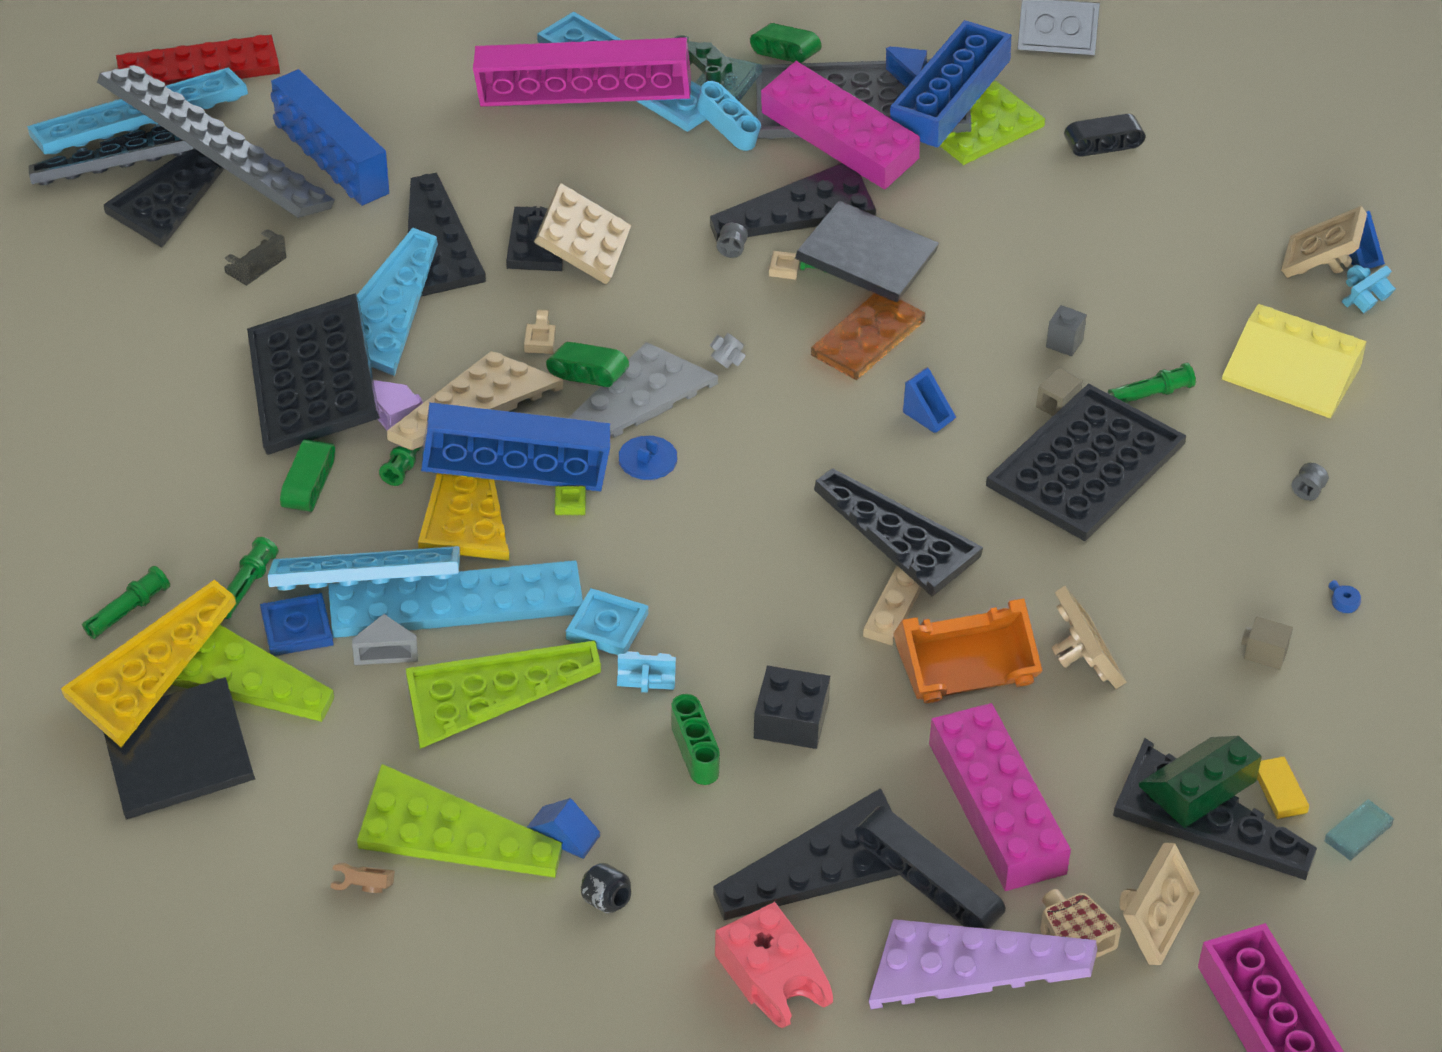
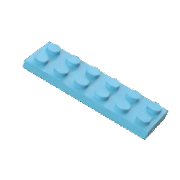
(372, 566)

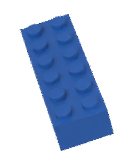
(952, 82)
(330, 137)
(515, 446)

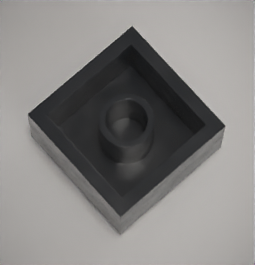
(791, 707)

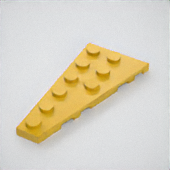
(466, 515)
(137, 674)

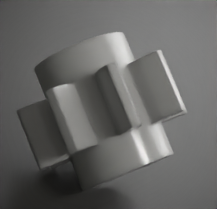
(727, 350)

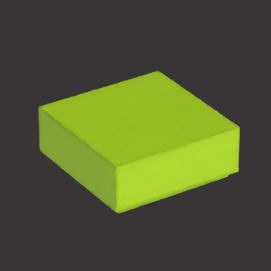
(570, 500)

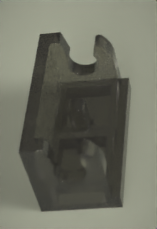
(257, 260)

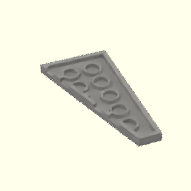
(644, 389)

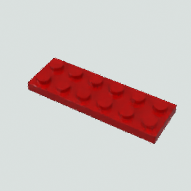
(244, 56)

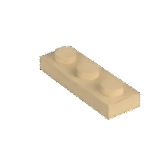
(892, 607)

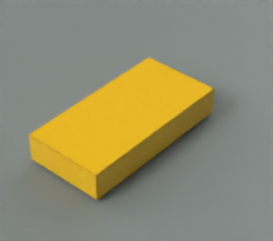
(1281, 788)

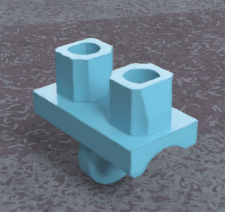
(1365, 284)
(646, 671)

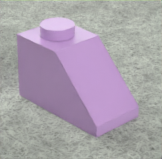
(394, 402)

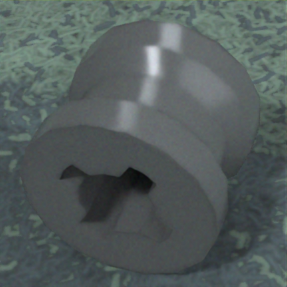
(732, 240)
(1310, 481)

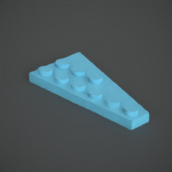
(392, 298)

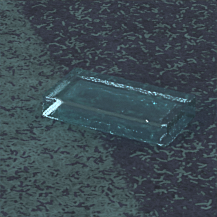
(1359, 829)

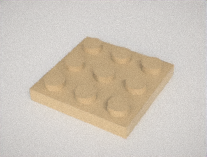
(583, 233)

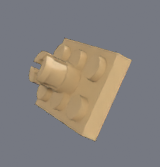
(1325, 243)
(1084, 641)
(1160, 903)

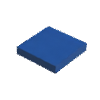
(296, 624)

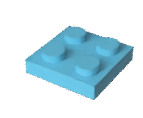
(607, 621)

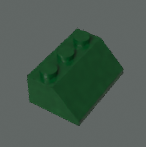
(1203, 778)

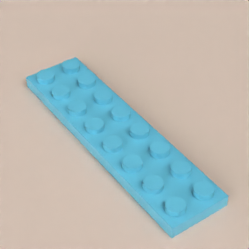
(579, 29)
(119, 116)
(460, 600)

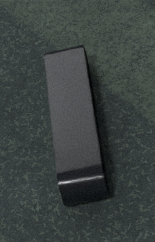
(929, 869)

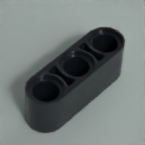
(1104, 135)

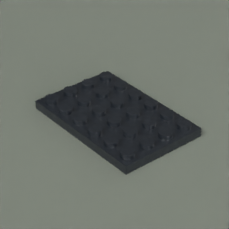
(312, 374)
(1086, 461)

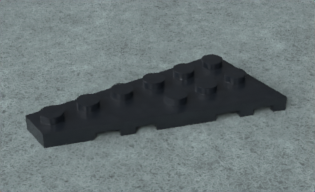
(118, 151)
(165, 196)
(454, 260)

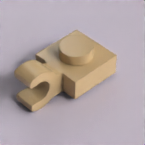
(540, 336)

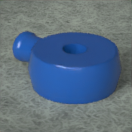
(1344, 598)

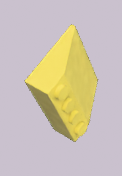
(1295, 360)

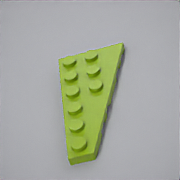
(256, 677)
(474, 690)
(432, 824)

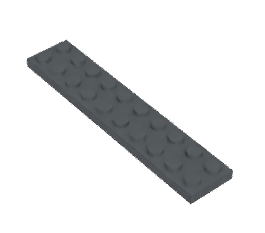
(216, 141)

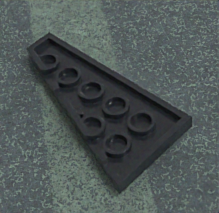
(798, 204)
(912, 541)
(1226, 828)
(808, 866)

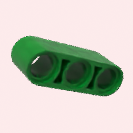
(785, 43)
(587, 364)
(307, 475)
(695, 739)

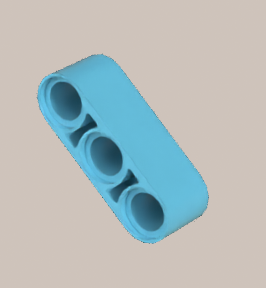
(728, 115)

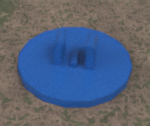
(647, 457)

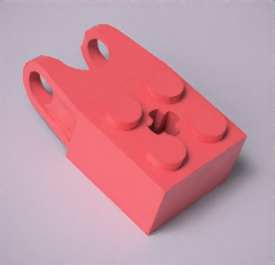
(771, 963)

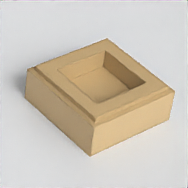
(784, 265)

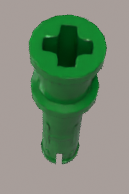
(1164, 382)
(400, 461)
(251, 568)
(136, 594)

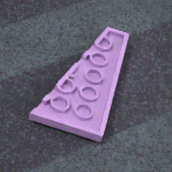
(963, 961)

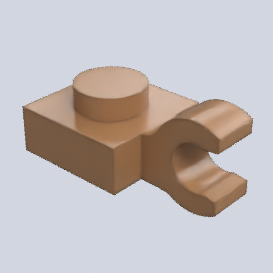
(371, 879)

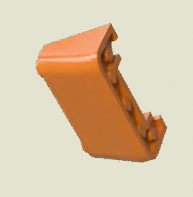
(969, 652)

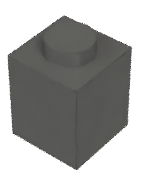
(1066, 330)

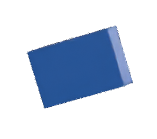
(905, 63)
(1369, 252)
(927, 402)
(568, 825)

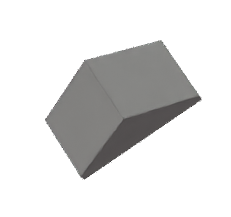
(384, 643)

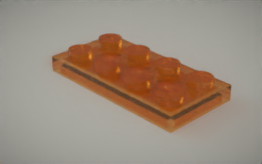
(867, 335)

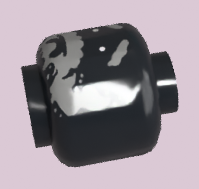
(606, 888)

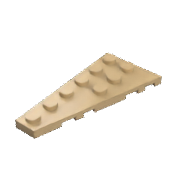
(488, 384)

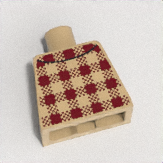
(1079, 919)

